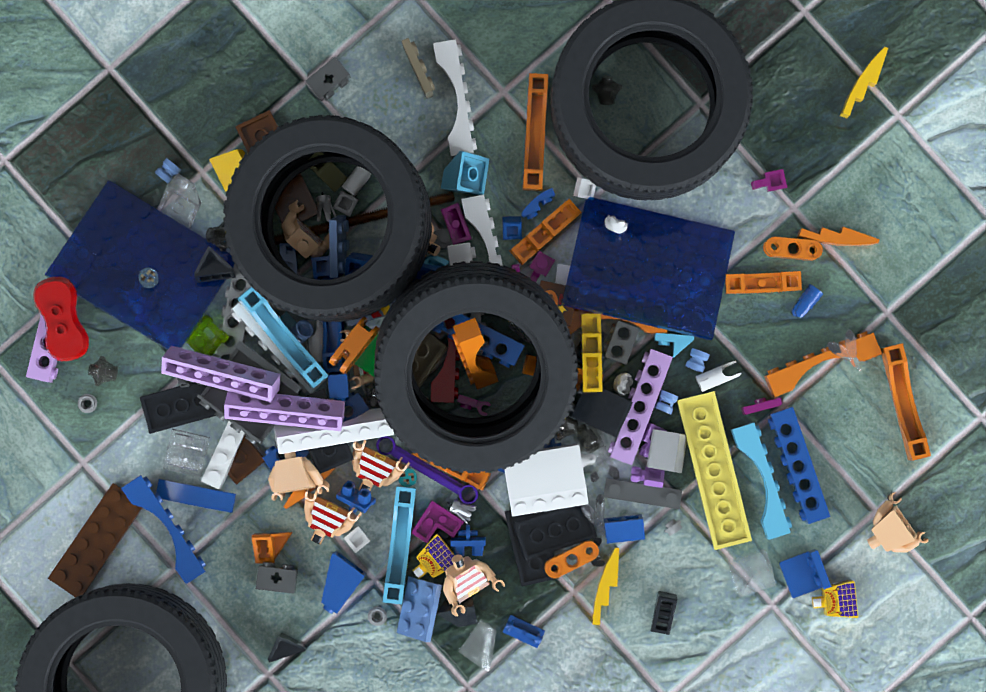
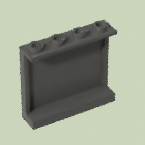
(216, 397)

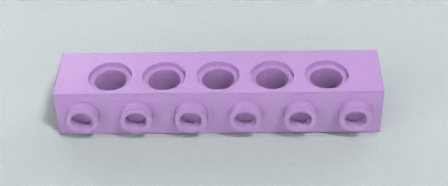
(662, 363)
(35, 368)
(221, 373)
(287, 411)

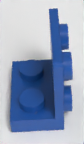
(804, 573)

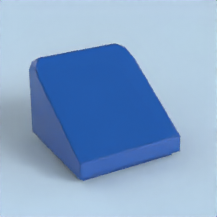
(512, 227)

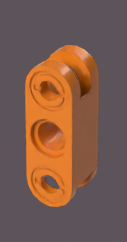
(802, 248)
(354, 345)
(582, 558)

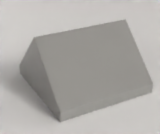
(667, 451)

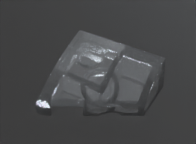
(480, 645)

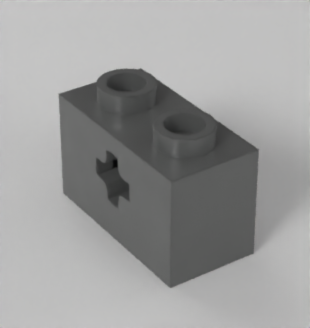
(333, 70)
(285, 585)

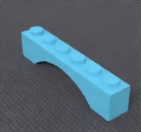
(282, 337)
(773, 517)
(399, 545)

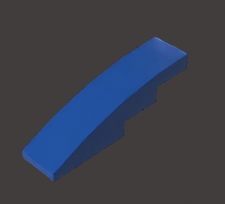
(196, 495)

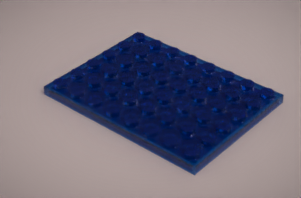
(120, 240)
(653, 273)

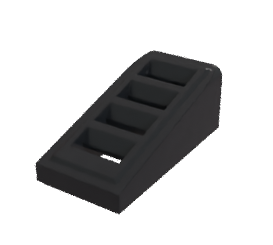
(670, 614)

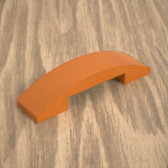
(763, 282)

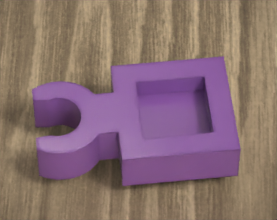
(650, 476)

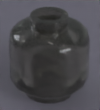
(588, 438)

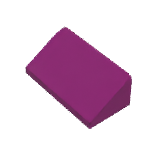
(456, 224)

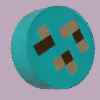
(408, 478)

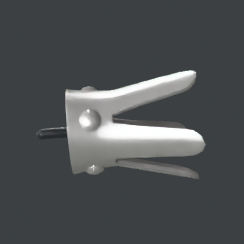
(324, 202)
(461, 510)

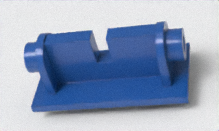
(524, 631)

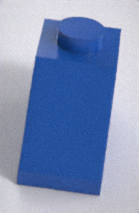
(339, 385)

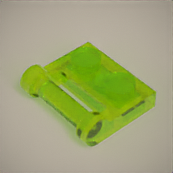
(201, 342)

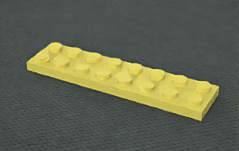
(714, 470)

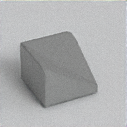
(345, 203)

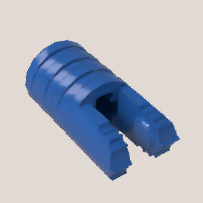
(807, 301)

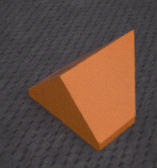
(268, 545)

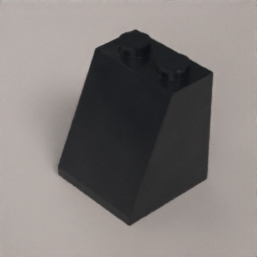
(600, 410)

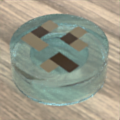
(148, 277)

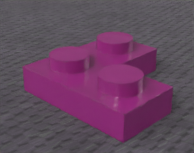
(435, 517)

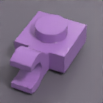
(644, 450)

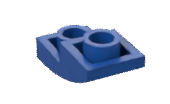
(533, 207)

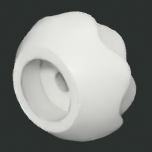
(615, 225)
(622, 384)

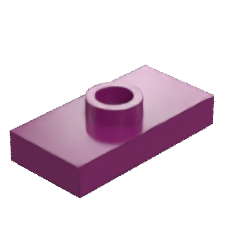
(761, 404)

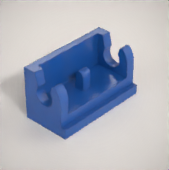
(624, 528)

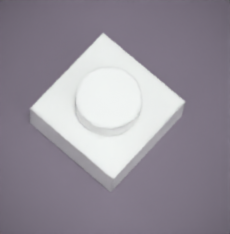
(584, 188)
(357, 539)

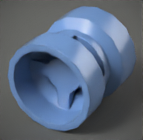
(167, 170)
(302, 330)
(697, 360)
(668, 398)

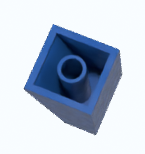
(341, 582)

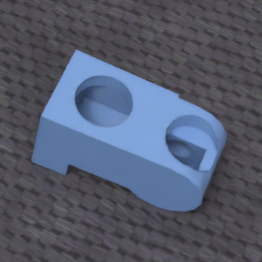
(289, 255)

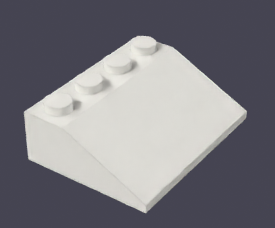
(547, 481)

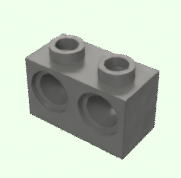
(625, 344)

